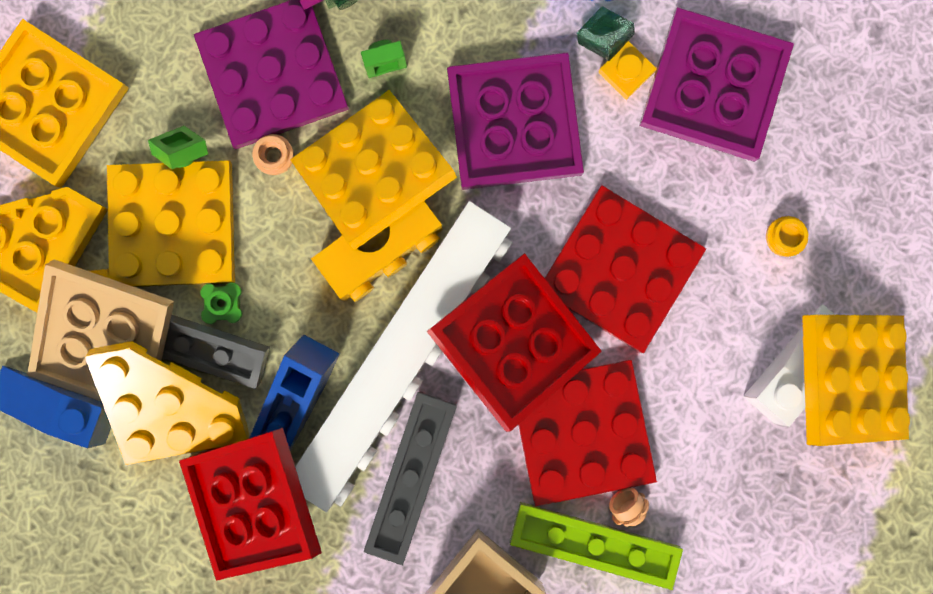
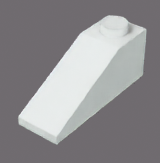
(781, 387)

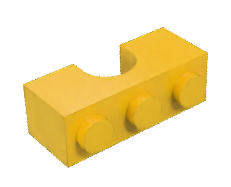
(353, 271)

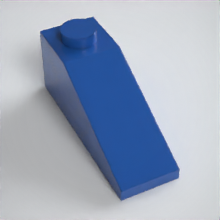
(296, 388)
(53, 409)

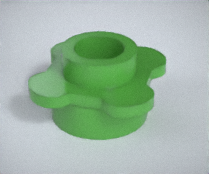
(230, 311)

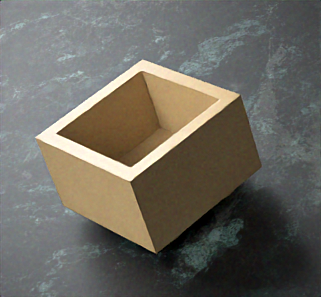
(485, 569)

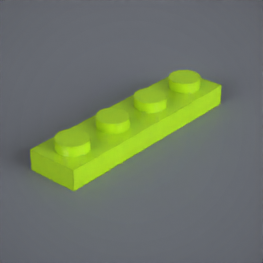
(596, 546)

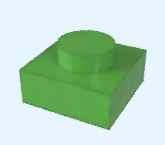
(383, 58)
(178, 147)

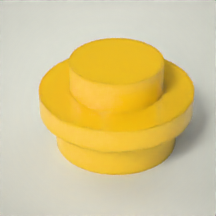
(787, 236)

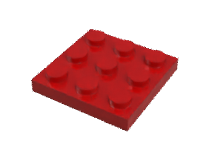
(623, 269)
(514, 342)
(588, 437)
(250, 506)

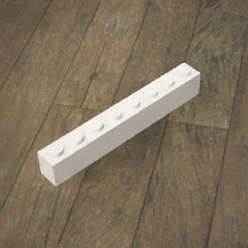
(398, 357)

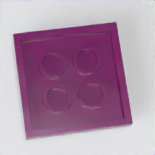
(270, 72)
(716, 84)
(515, 121)

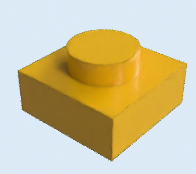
(627, 70)

